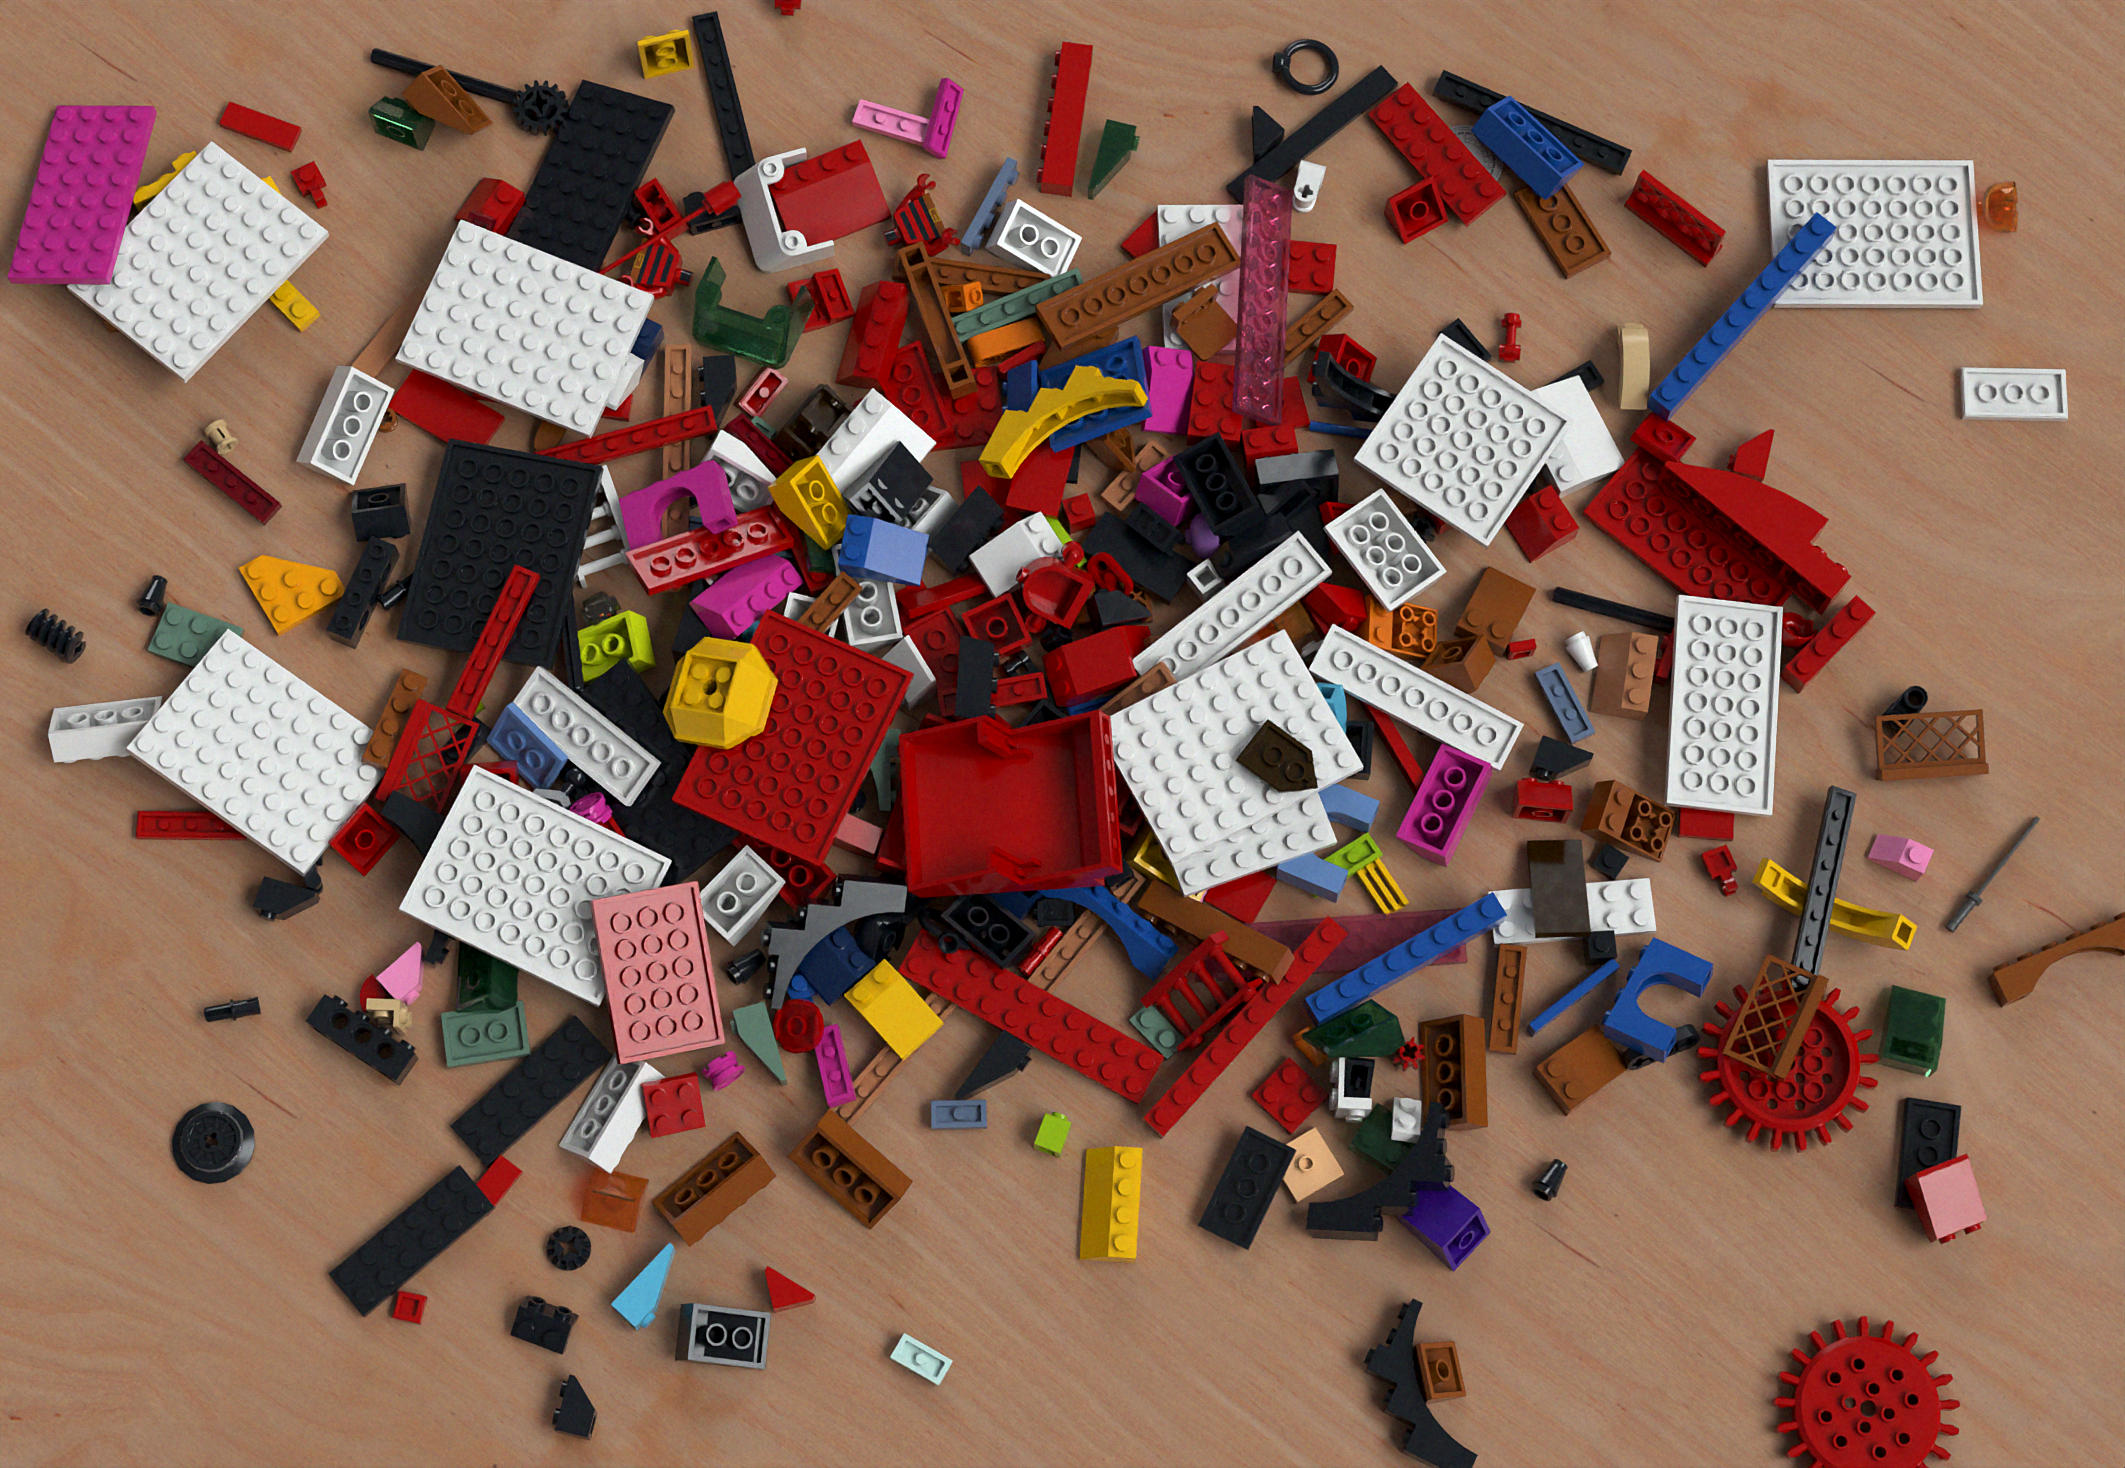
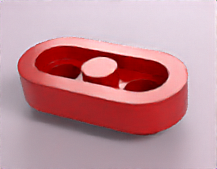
(1109, 577)

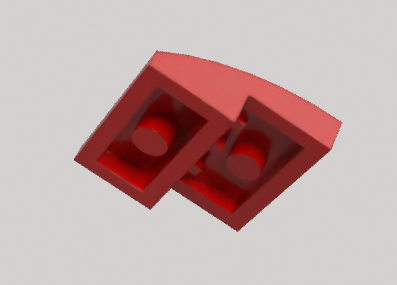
(829, 297)

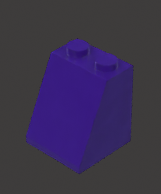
(1447, 1225)

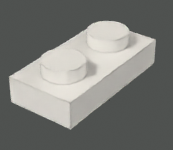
(1406, 1120)

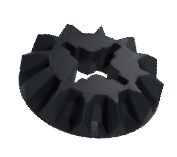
(570, 1261)

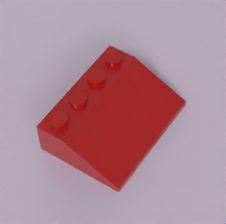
(830, 195)

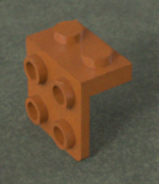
(1203, 323)

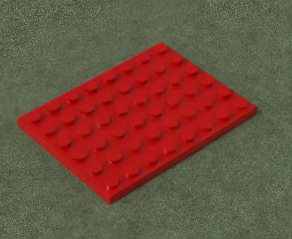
(815, 749)

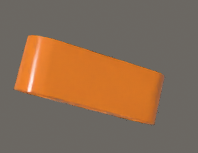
(1004, 342)

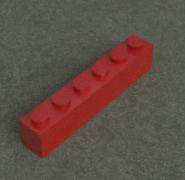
(1066, 118)

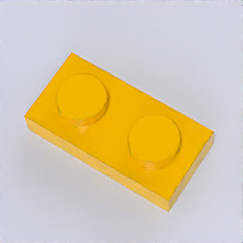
(294, 306)

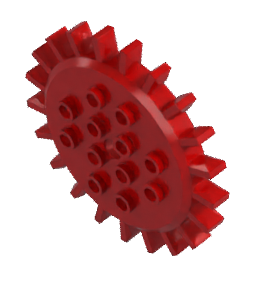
(1820, 1100)
(1880, 1357)

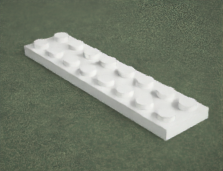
(1238, 610)
(1415, 697)

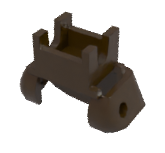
(818, 418)

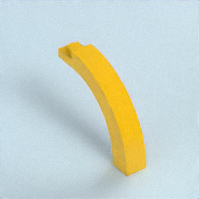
(1847, 919)

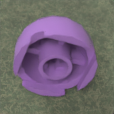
(1202, 539)

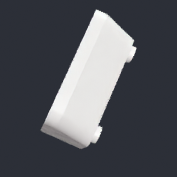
(770, 247)

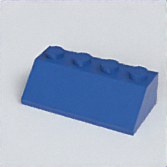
(1526, 147)

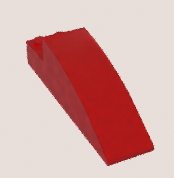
(1764, 526)

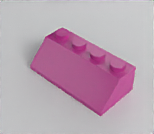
(744, 595)
(1444, 804)

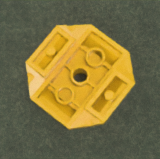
(735, 708)

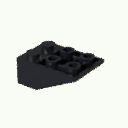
(889, 486)

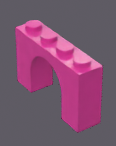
(645, 508)

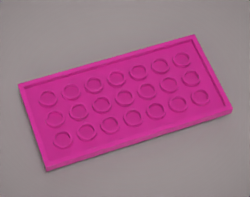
(82, 195)

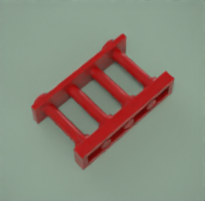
(1177, 980)

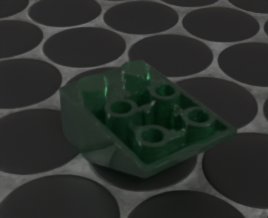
(1912, 1031)

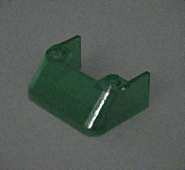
(742, 335)

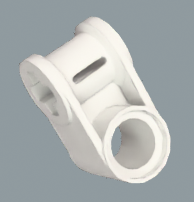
(1307, 184)

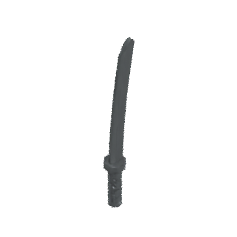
(1973, 898)

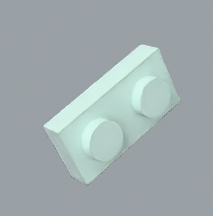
(921, 1359)

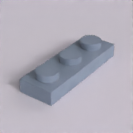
(1564, 703)

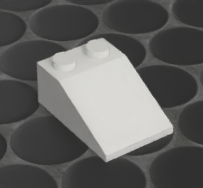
(1032, 240)
(745, 473)
(1015, 547)
(740, 895)

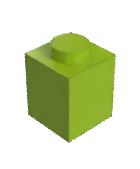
(1053, 1134)

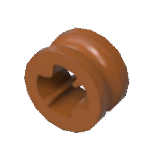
(389, 426)

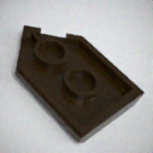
(1279, 760)

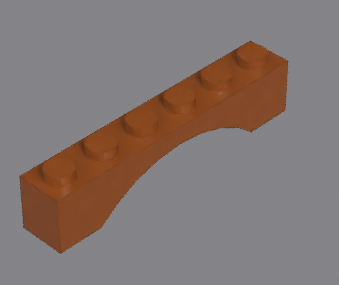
(938, 320)
(2019, 979)

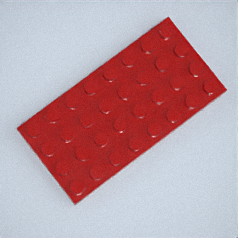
(1676, 540)

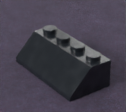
(1219, 487)

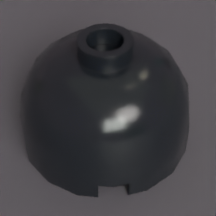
(879, 934)

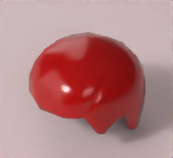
(1796, 631)

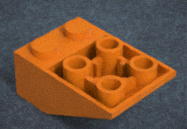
(1404, 632)

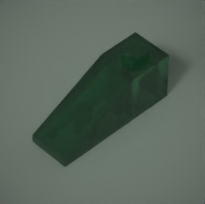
(1113, 153)

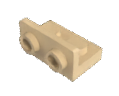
(391, 1011)

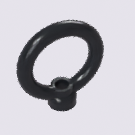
(1282, 62)
(924, 917)

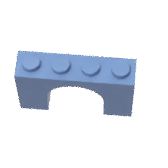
(1320, 876)

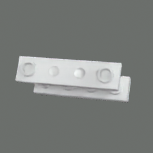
(610, 508)

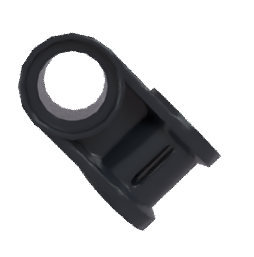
(1903, 706)

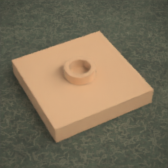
(1311, 1166)

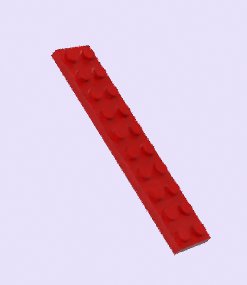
(1033, 1016)

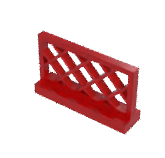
(1674, 219)
(409, 744)

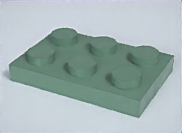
(187, 635)
(485, 1036)

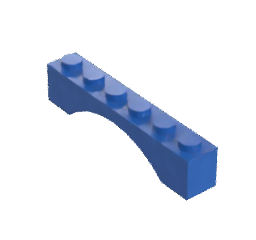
(1145, 945)

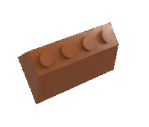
(1456, 1069)
(850, 1169)
(714, 1189)

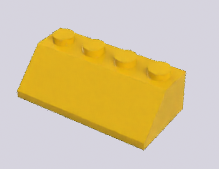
(1111, 1204)

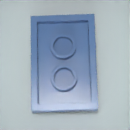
(522, 740)

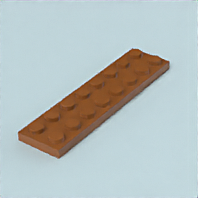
(1138, 286)

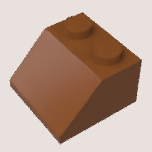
(1461, 662)

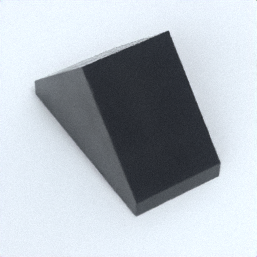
(1265, 133)
(1358, 1077)

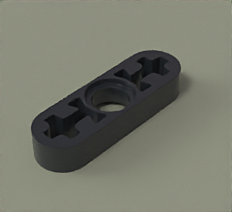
(1685, 1038)

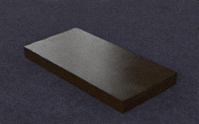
(1558, 888)

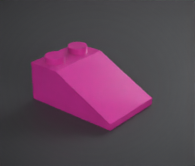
(1170, 389)

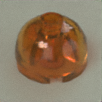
(2000, 207)

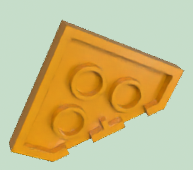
(291, 590)

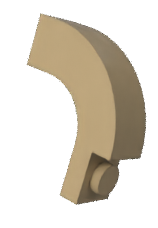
(1634, 366)

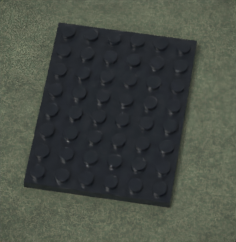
(484, 518)

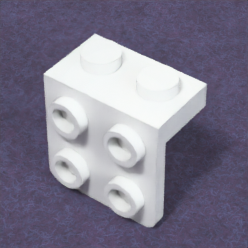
(1346, 1107)

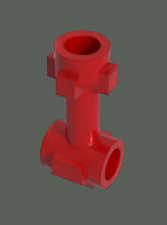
(1510, 351)

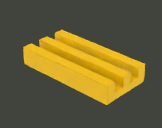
(1361, 874)

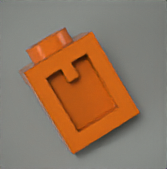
(963, 296)

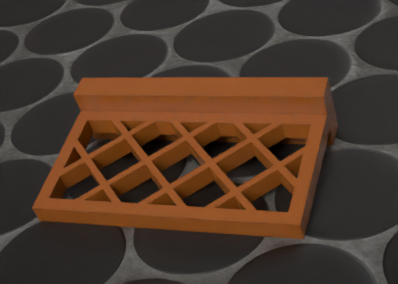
(1926, 768)
(1798, 1026)

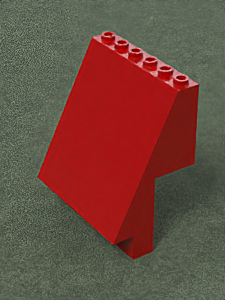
(1009, 806)

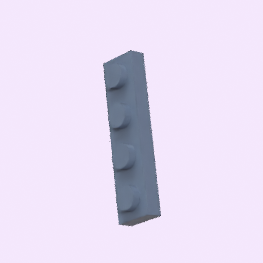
(985, 216)

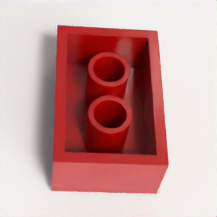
(1213, 405)

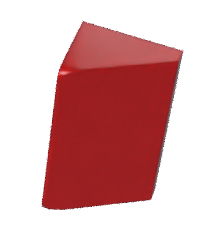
(760, 392)

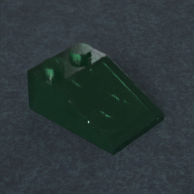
(1359, 1032)

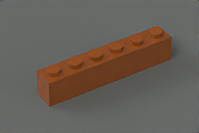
(1198, 921)

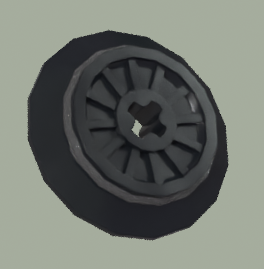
(220, 1161)

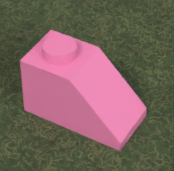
(1901, 855)
(405, 975)

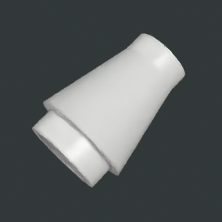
(1581, 650)

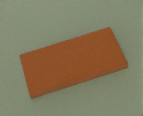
(1564, 229)

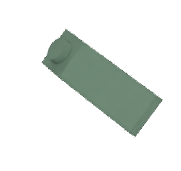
(757, 1035)

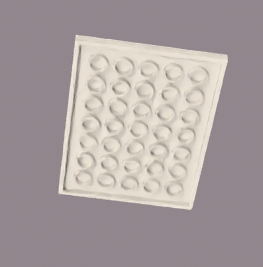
(1899, 236)
(202, 261)
(525, 328)
(1185, 739)
(261, 752)
(520, 879)

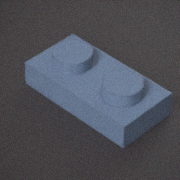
(958, 1114)

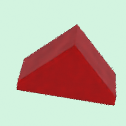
(786, 1293)

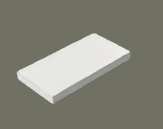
(2013, 394)

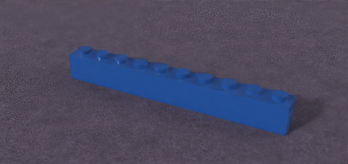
(1741, 317)

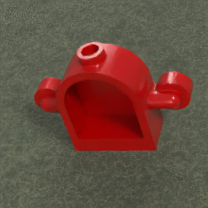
(1054, 588)

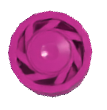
(592, 808)
(723, 1071)

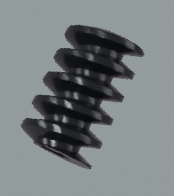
(56, 637)

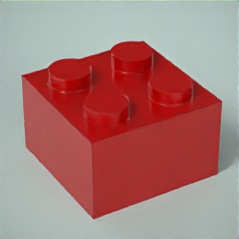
(999, 624)

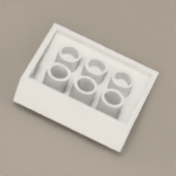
(867, 436)
(1587, 448)
(1385, 550)

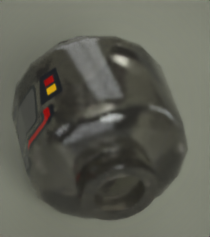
(599, 608)

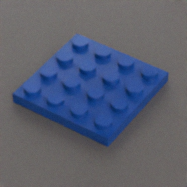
(1118, 361)

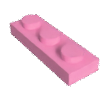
(891, 122)

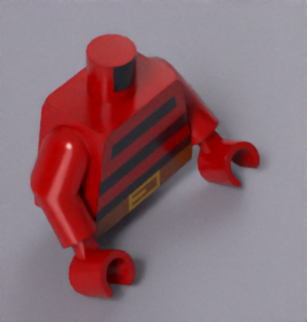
(919, 221)
(657, 266)

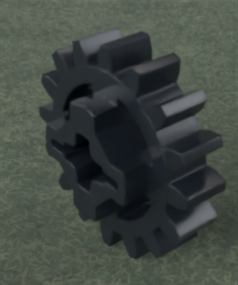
(528, 108)

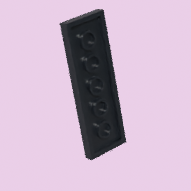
(531, 1091)
(412, 1241)

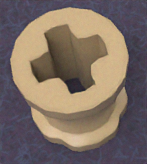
(221, 437)

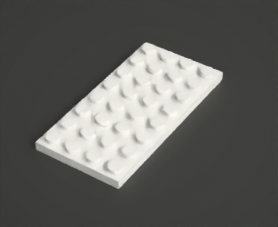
(1723, 706)

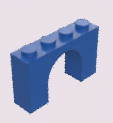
(1658, 965)

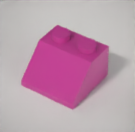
(1166, 492)

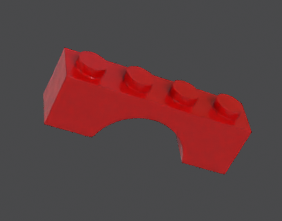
(1827, 644)

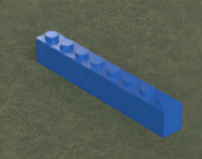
(1404, 959)

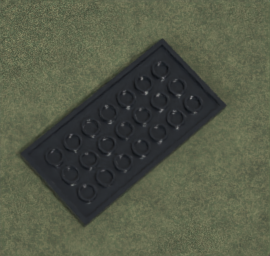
(591, 174)
(653, 817)

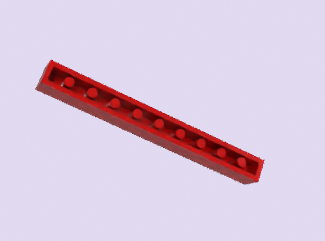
(1243, 1029)

